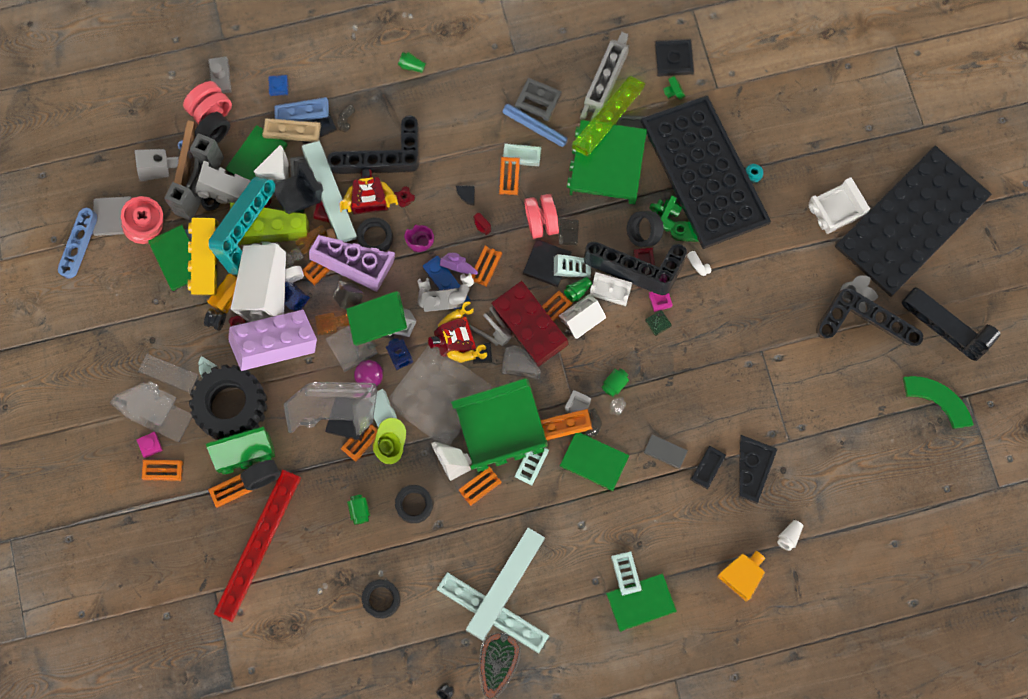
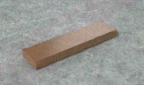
(185, 155)

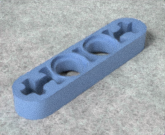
(74, 242)

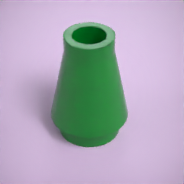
(410, 62)
(577, 289)

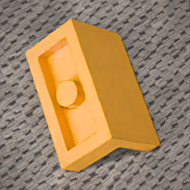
(223, 299)

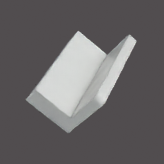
(583, 316)

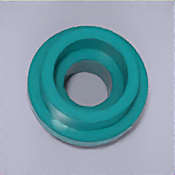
(754, 178)

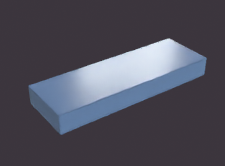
(303, 110)

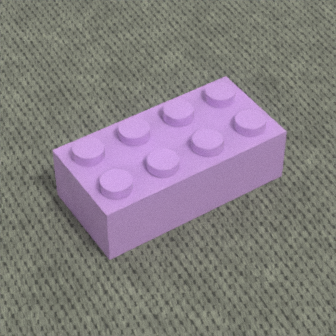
(272, 340)

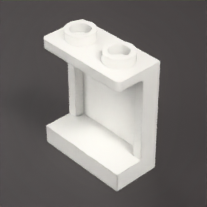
(839, 206)

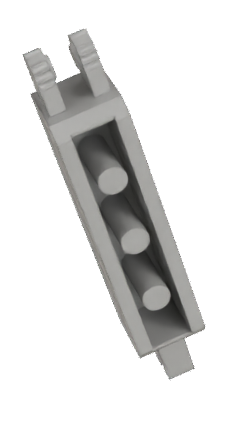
(606, 76)

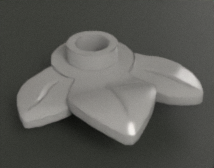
(860, 285)

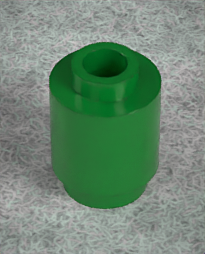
(615, 382)
(358, 509)

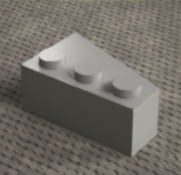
(219, 185)

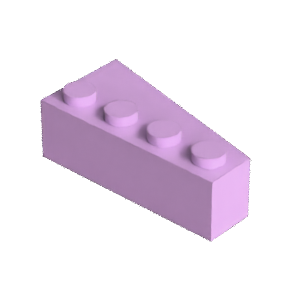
(353, 261)

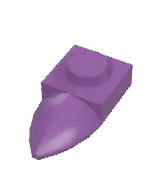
(457, 263)

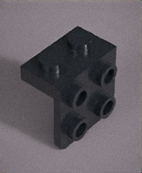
(299, 191)

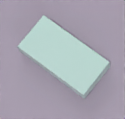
(528, 154)

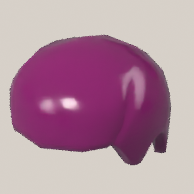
(419, 238)
(369, 372)

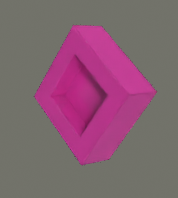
(660, 302)
(149, 445)

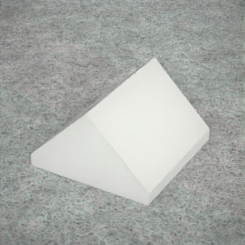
(274, 167)

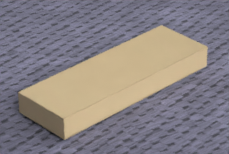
(291, 130)

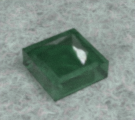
(658, 322)

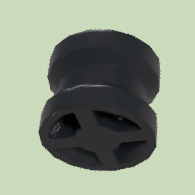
(214, 319)

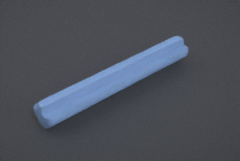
(535, 125)

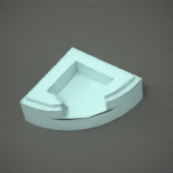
(205, 366)

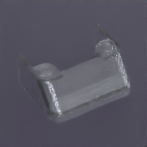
(332, 402)
(153, 410)

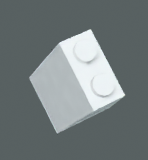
(260, 282)

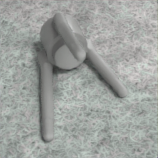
(501, 335)

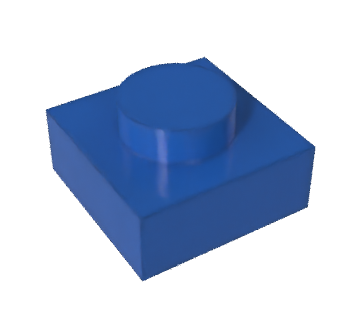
(278, 85)

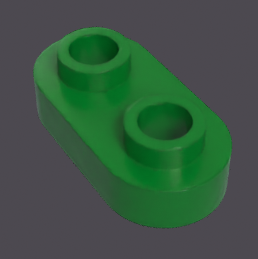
(688, 233)

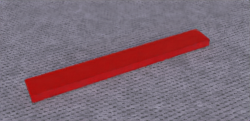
(257, 546)

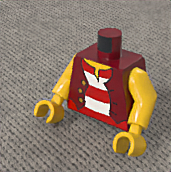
(368, 195)
(455, 337)

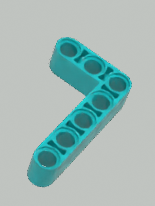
(237, 222)

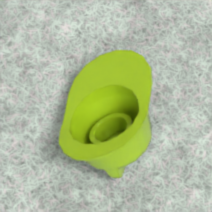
(389, 440)

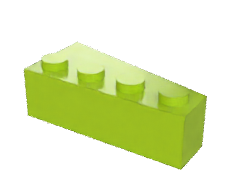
(275, 226)

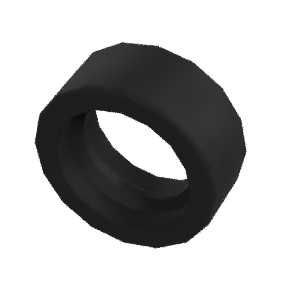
(213, 126)
(375, 222)
(656, 228)
(260, 475)
(428, 504)
(366, 595)

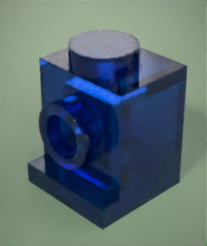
(294, 297)
(402, 359)

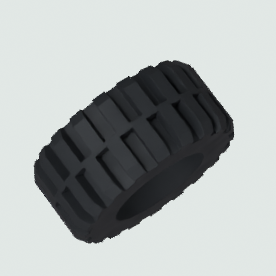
(216, 382)

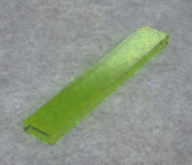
(608, 115)

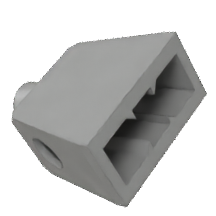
(154, 164)

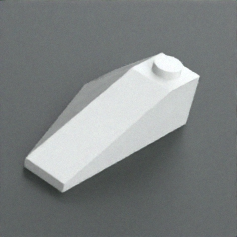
(452, 460)

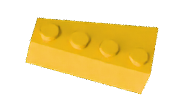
(203, 260)

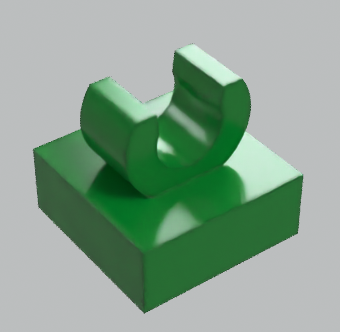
(674, 89)

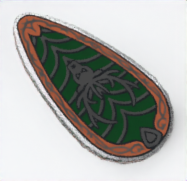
(497, 663)

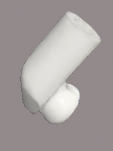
(697, 264)

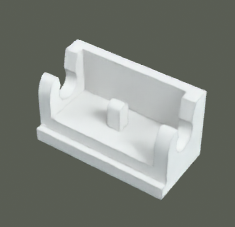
(610, 289)

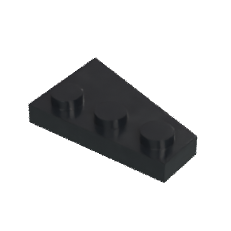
(754, 467)

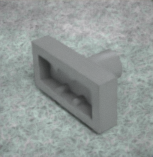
(220, 73)

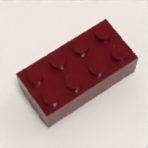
(530, 323)

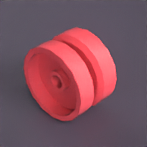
(206, 100)
(545, 215)
(142, 219)

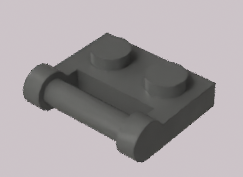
(540, 94)

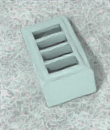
(558, 266)
(519, 475)
(623, 557)

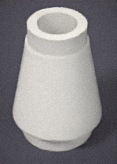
(790, 536)

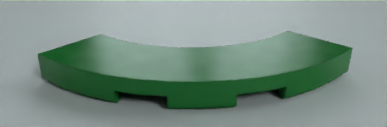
(941, 395)

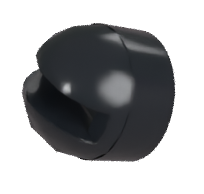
(445, 691)

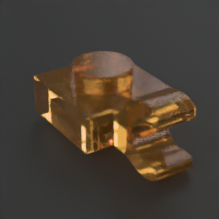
(310, 238)
(328, 323)

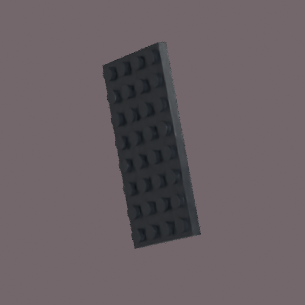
(705, 172)
(913, 221)

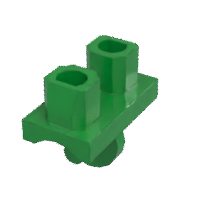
(669, 206)

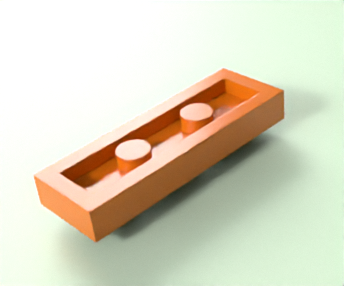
(566, 424)

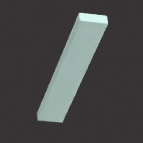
(330, 196)
(505, 584)
(506, 621)

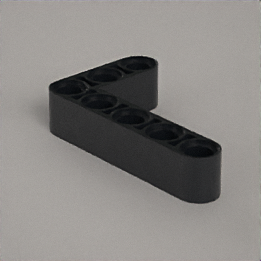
(381, 156)
(635, 270)
(869, 316)
(949, 327)

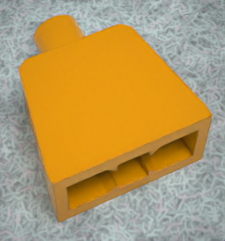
(743, 575)

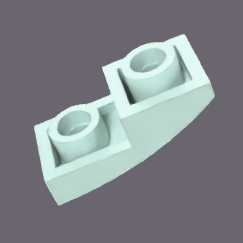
(382, 408)

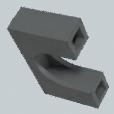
(183, 199)

